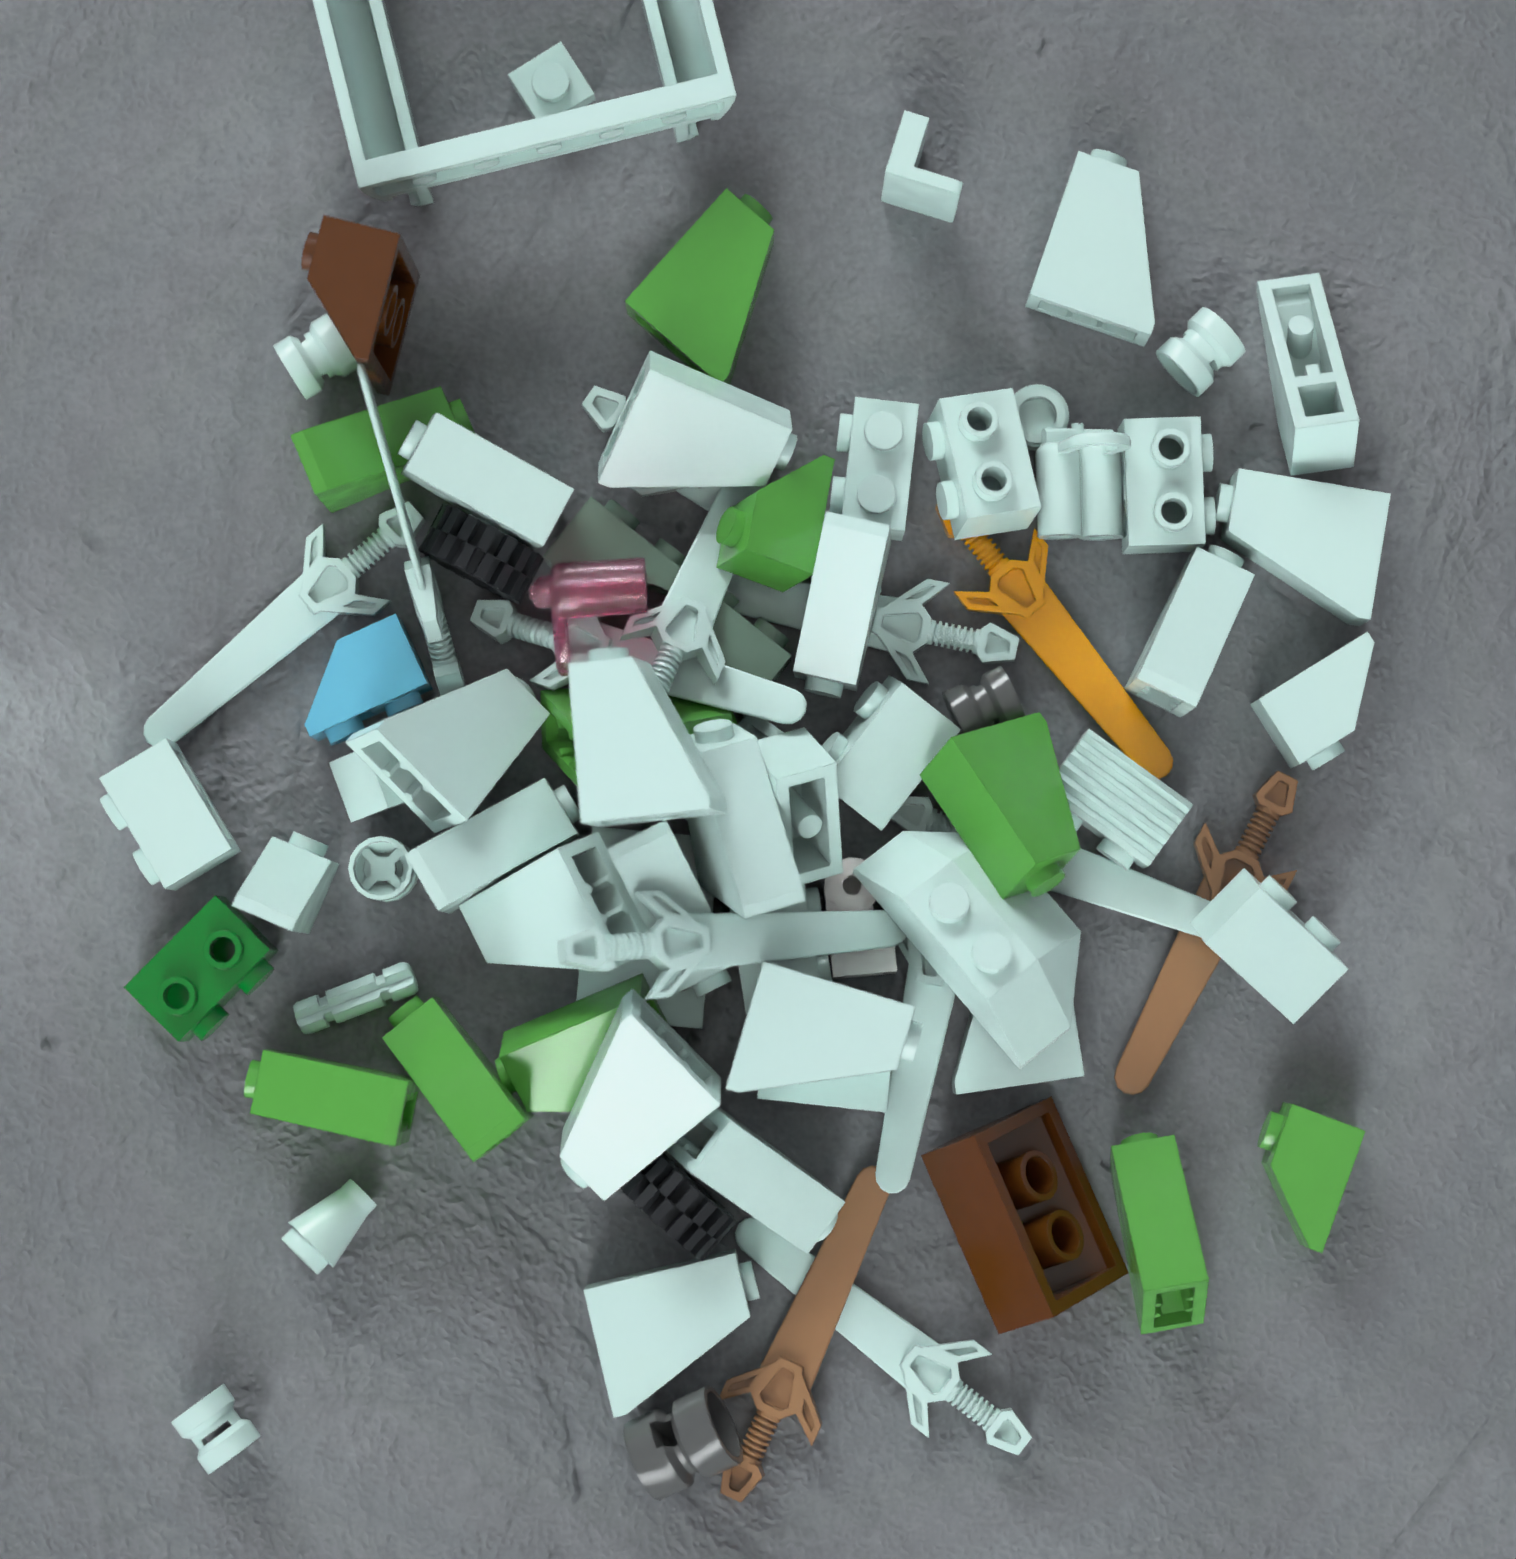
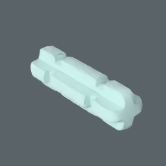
(355, 998)

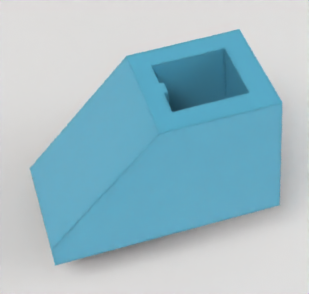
(364, 677)

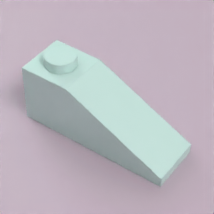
(1307, 375)

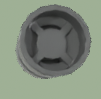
(689, 1440)

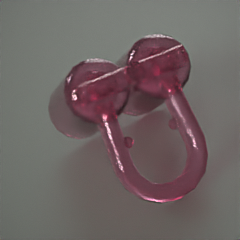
(589, 590)

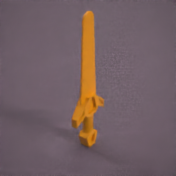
(1039, 617)

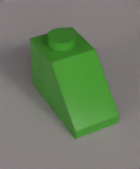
(778, 528)
(1308, 1167)

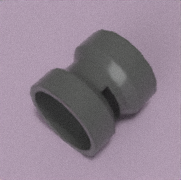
(984, 704)

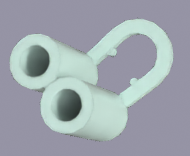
(1080, 483)

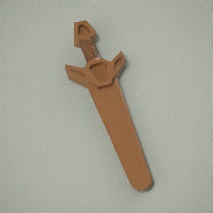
(1190, 959)
(794, 1358)

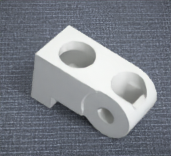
(847, 893)

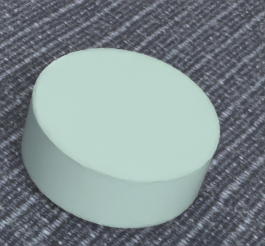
(1039, 408)

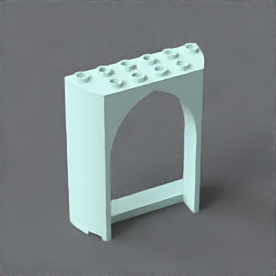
(384, 134)

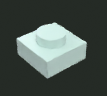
(551, 83)

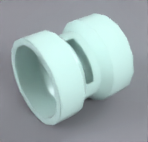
(1204, 348)
(318, 355)
(375, 863)
(208, 1416)

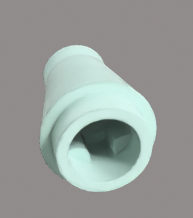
(329, 1226)

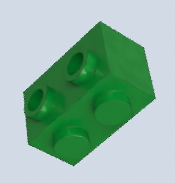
(203, 971)

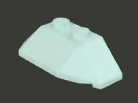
(1000, 957)

